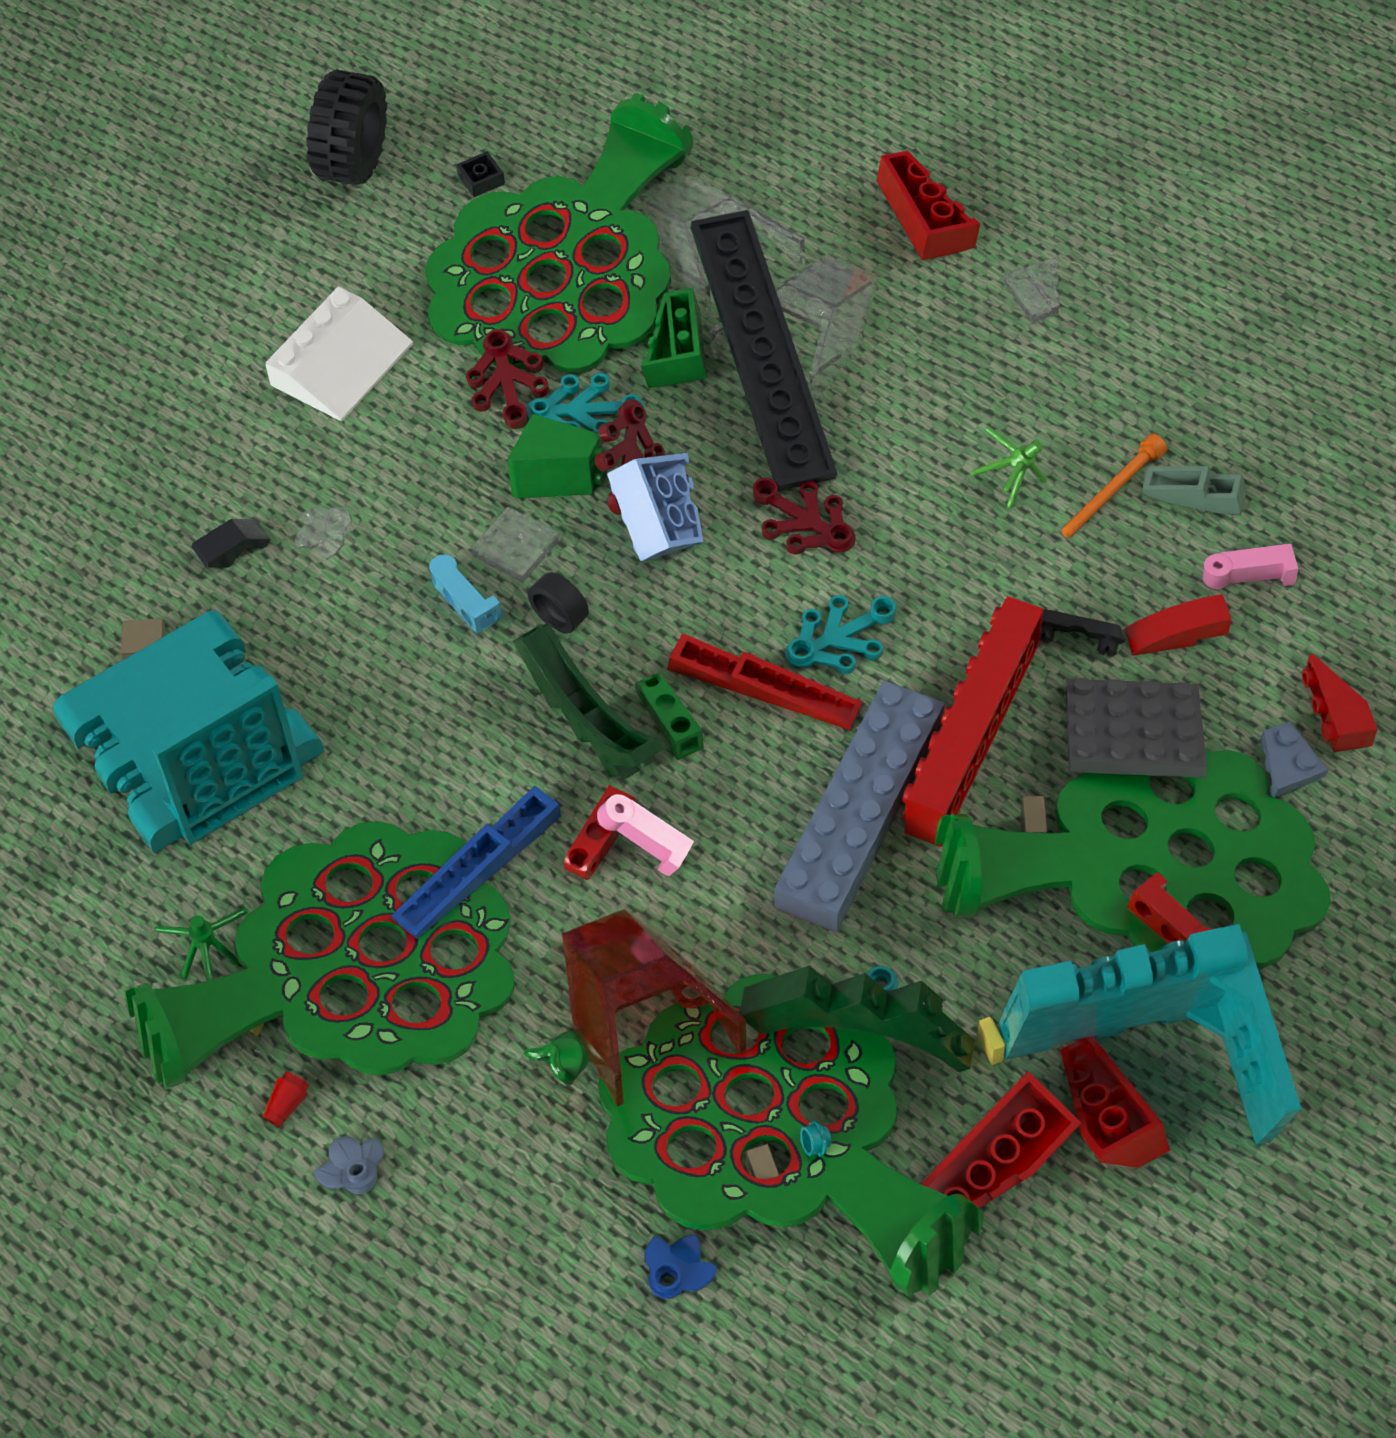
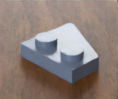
(1289, 759)

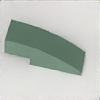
(1196, 488)

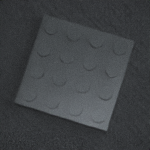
(1135, 728)

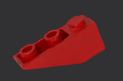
(1343, 711)

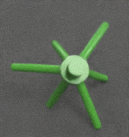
(1020, 459)

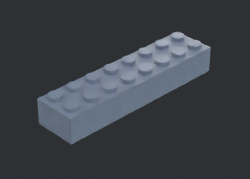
(858, 807)

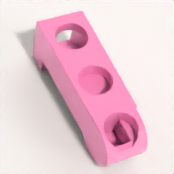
(1251, 565)
(646, 831)

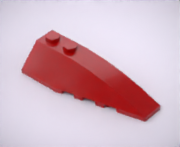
(1004, 1144)

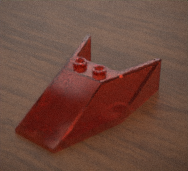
(619, 965)

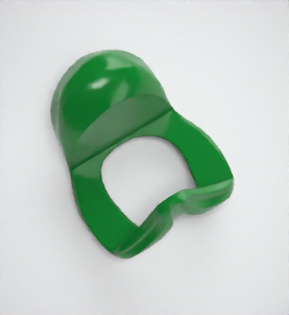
(565, 1055)

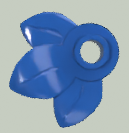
(679, 1262)

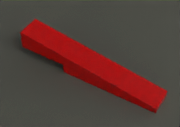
(762, 681)

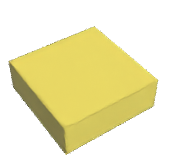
(991, 1040)

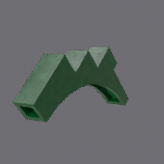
(615, 741)
(858, 1003)

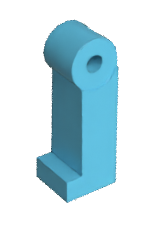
(462, 595)

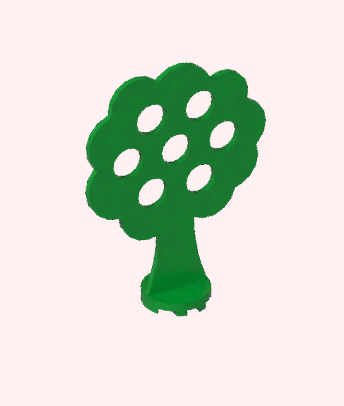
(996, 864)

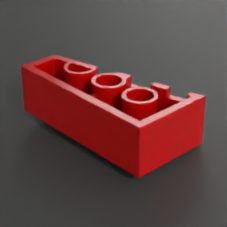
(923, 208)

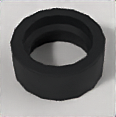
(558, 602)

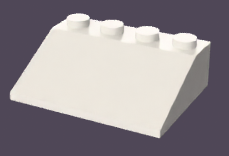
(337, 354)

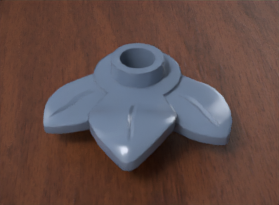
(347, 1161)

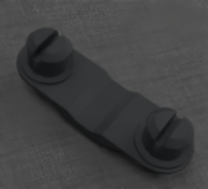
(1107, 633)

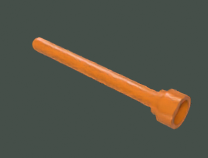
(1150, 449)

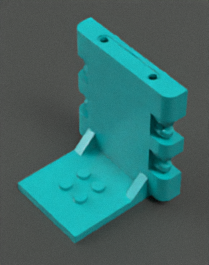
(188, 732)
(1203, 980)

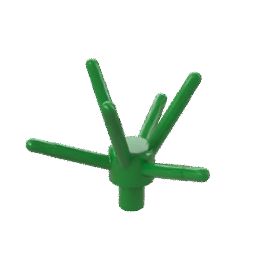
(202, 937)

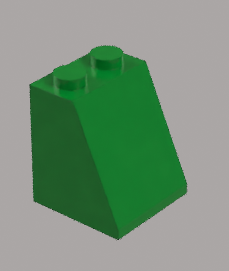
(554, 460)

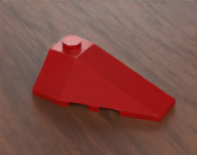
(1111, 1111)

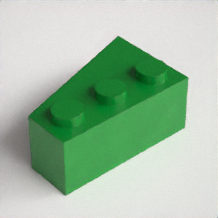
(677, 343)

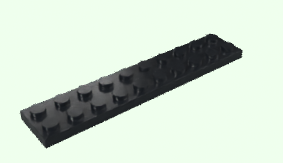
(763, 350)

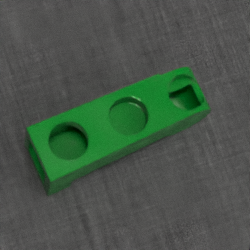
(670, 716)

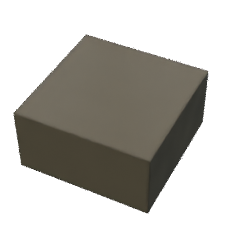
(140, 634)
(1033, 814)
(761, 1163)

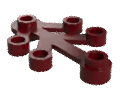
(506, 374)
(632, 418)
(805, 519)

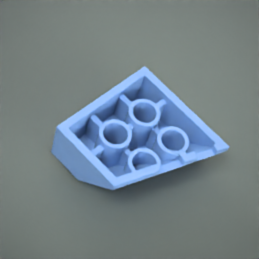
(657, 504)

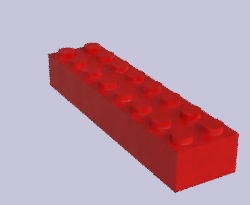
(973, 719)

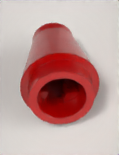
(285, 1098)

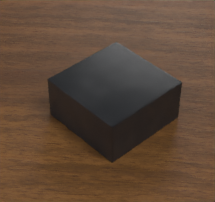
(480, 174)

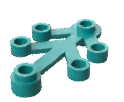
(580, 407)
(838, 636)

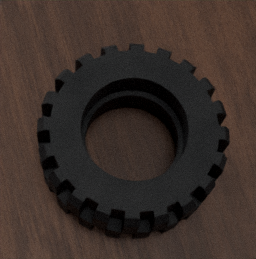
(346, 127)

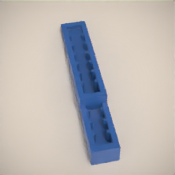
(478, 861)

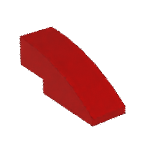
(1180, 625)

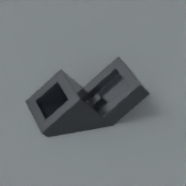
(224, 543)

